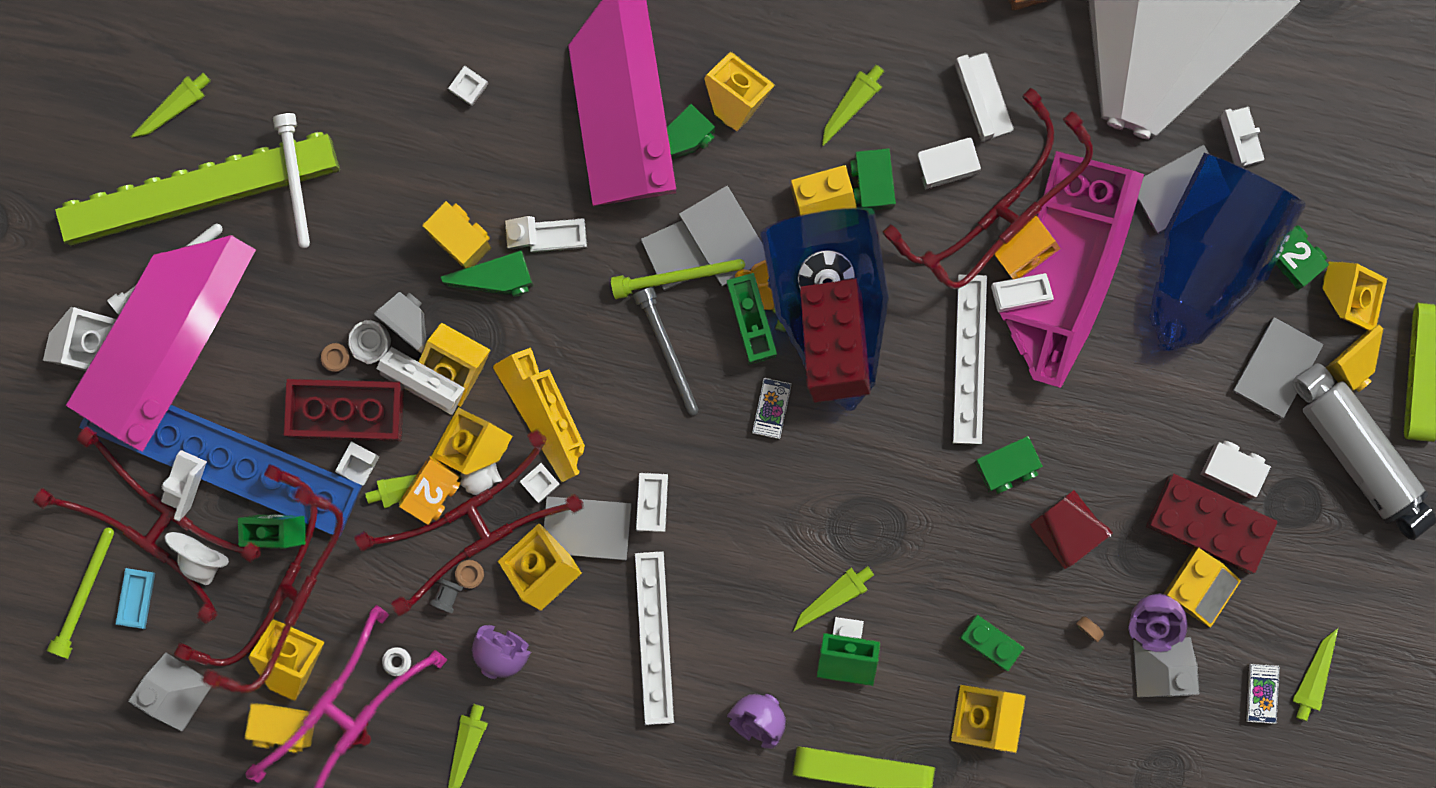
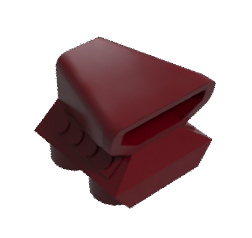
(1070, 529)

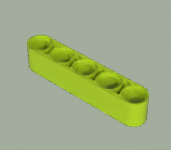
(1421, 386)
(860, 770)

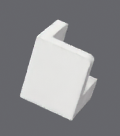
(357, 464)

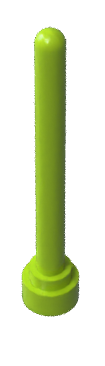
(623, 286)
(62, 643)

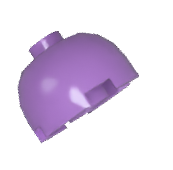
(1158, 622)
(498, 653)
(759, 718)

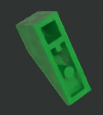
(689, 132)
(499, 276)
(751, 319)

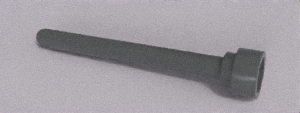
(647, 302)

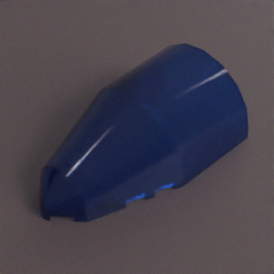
(844, 231)
(1218, 249)

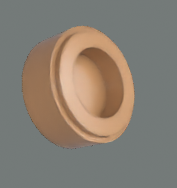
(335, 357)
(469, 574)
(1090, 629)

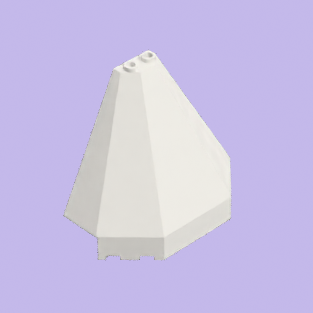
(1168, 52)

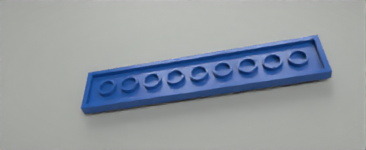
(239, 465)

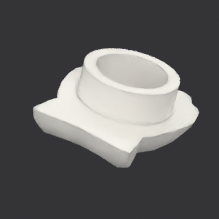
(481, 479)

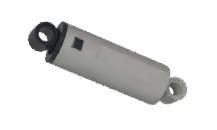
(1365, 451)

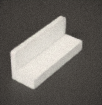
(983, 96)
(421, 380)

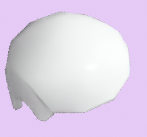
(369, 341)

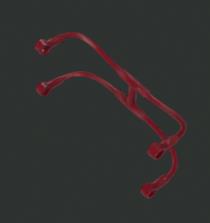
(1001, 209)
(304, 495)
(469, 507)
(250, 552)

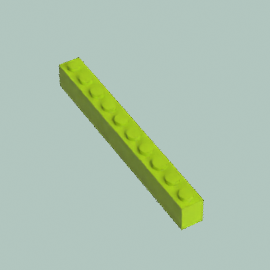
(193, 190)

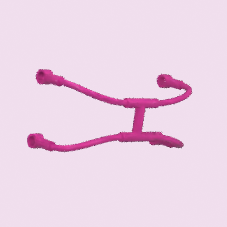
(324, 705)

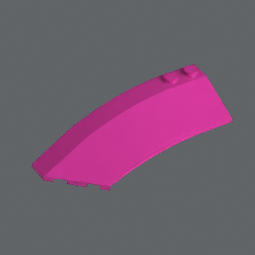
(621, 105)
(1090, 227)
(159, 337)

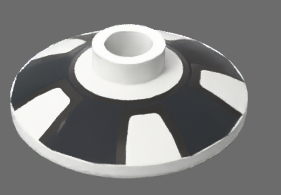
(825, 265)

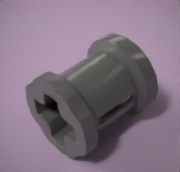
(446, 595)

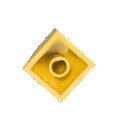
(736, 90)
(1355, 293)
(1358, 360)
(470, 443)
(293, 663)

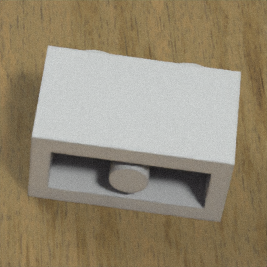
(1236, 470)

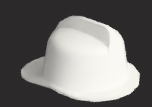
(195, 558)

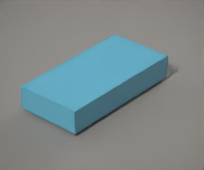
(135, 598)

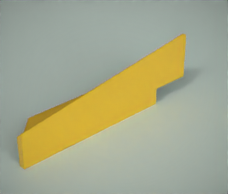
(542, 409)

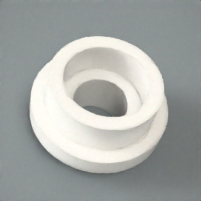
(388, 657)

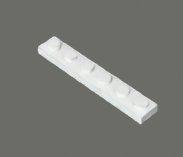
(969, 361)
(654, 638)

